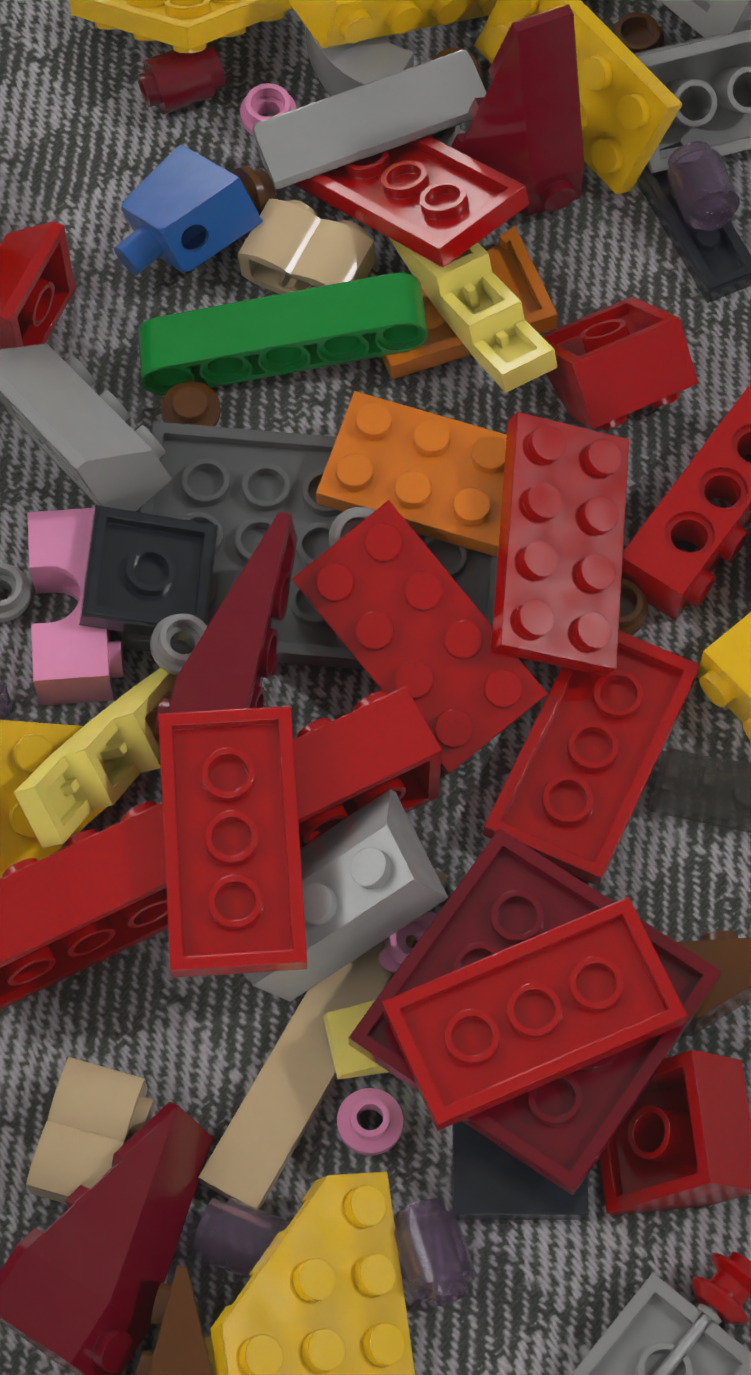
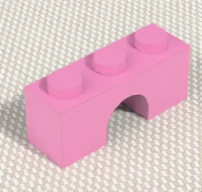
(68, 659)

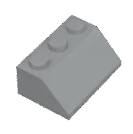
(715, 88)
(80, 428)
(358, 890)

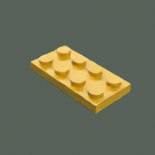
(620, 99)

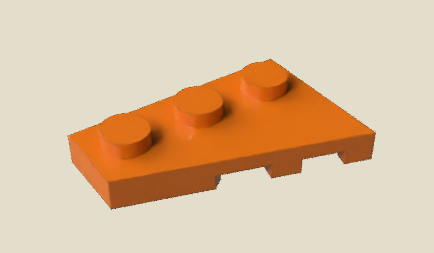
(516, 270)

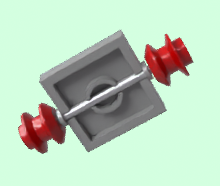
(671, 1336)

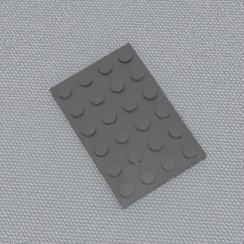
(241, 485)

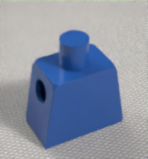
(184, 213)

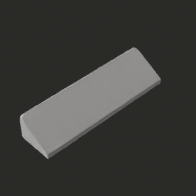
(368, 119)

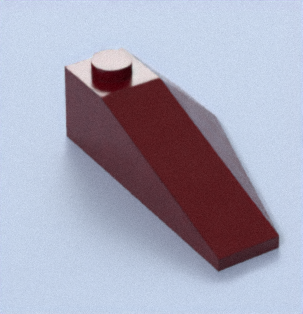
(532, 112)
(239, 642)
(94, 1275)

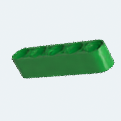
(283, 333)

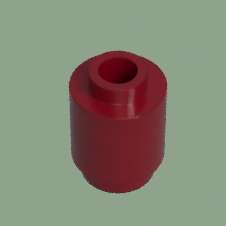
(180, 78)

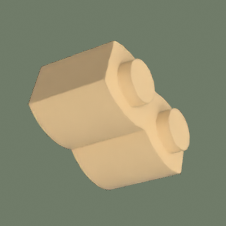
(302, 251)
(87, 1123)

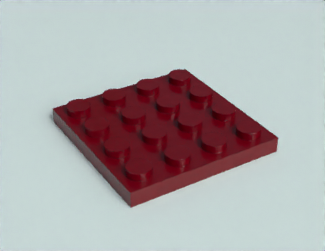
(498, 904)

